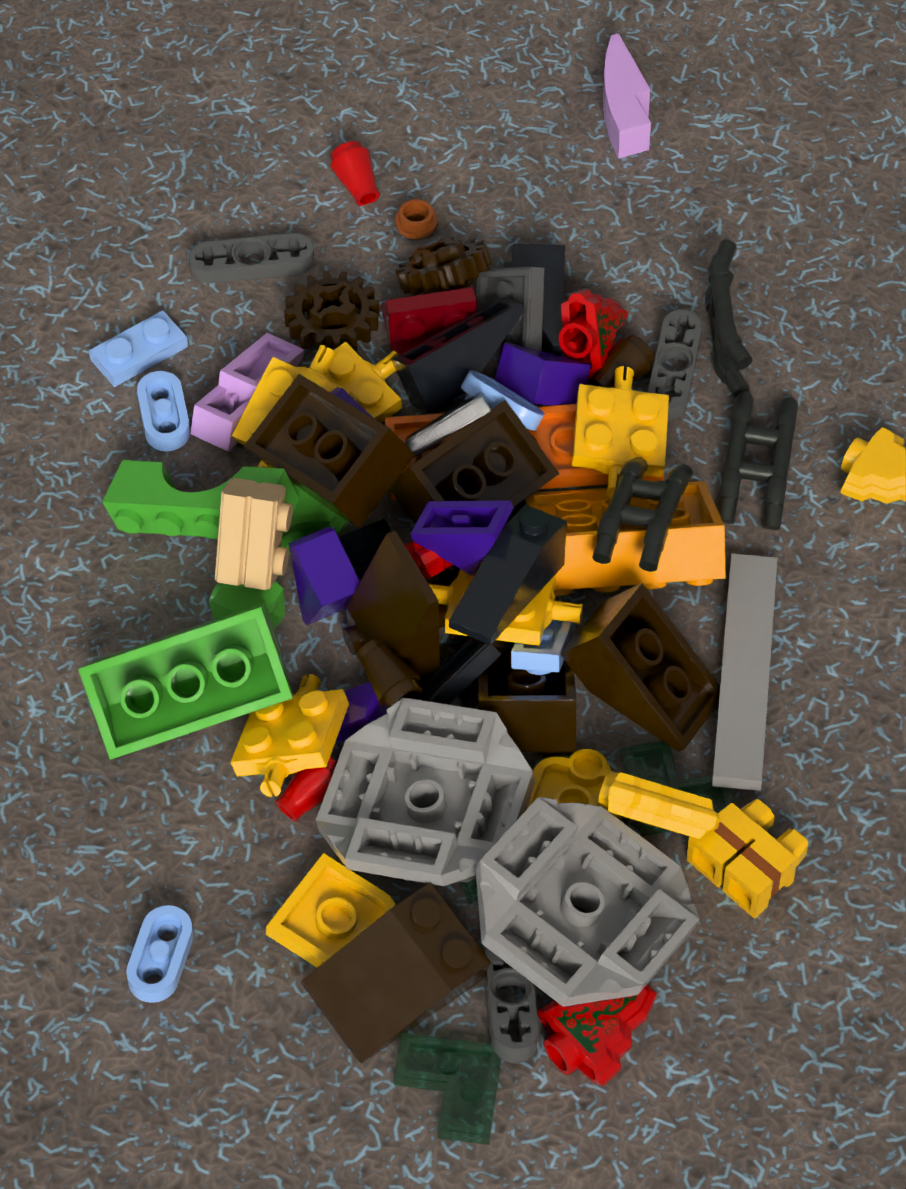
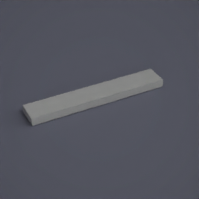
(745, 673)

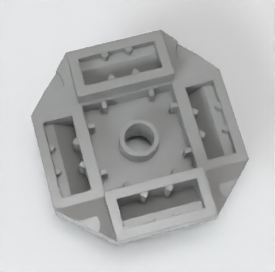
(420, 758)
(588, 860)

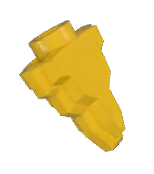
(876, 468)
(657, 805)

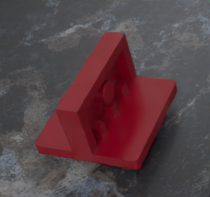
(422, 316)

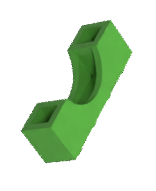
(147, 501)
(307, 519)

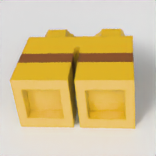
(747, 857)

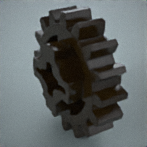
(443, 266)
(331, 312)

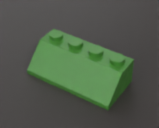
(186, 681)

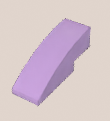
(625, 101)
(222, 408)

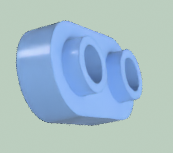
(496, 393)
(163, 414)
(157, 956)

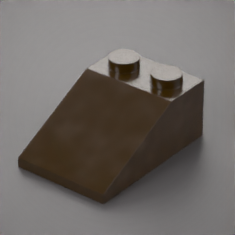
(330, 450)
(482, 462)
(397, 608)
(643, 667)
(533, 707)
(397, 973)

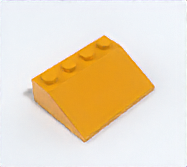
(690, 554)

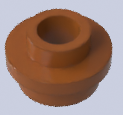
(416, 219)

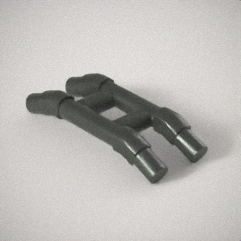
(728, 348)
(775, 474)
(655, 521)

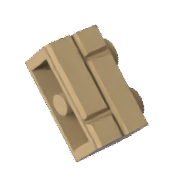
(252, 534)

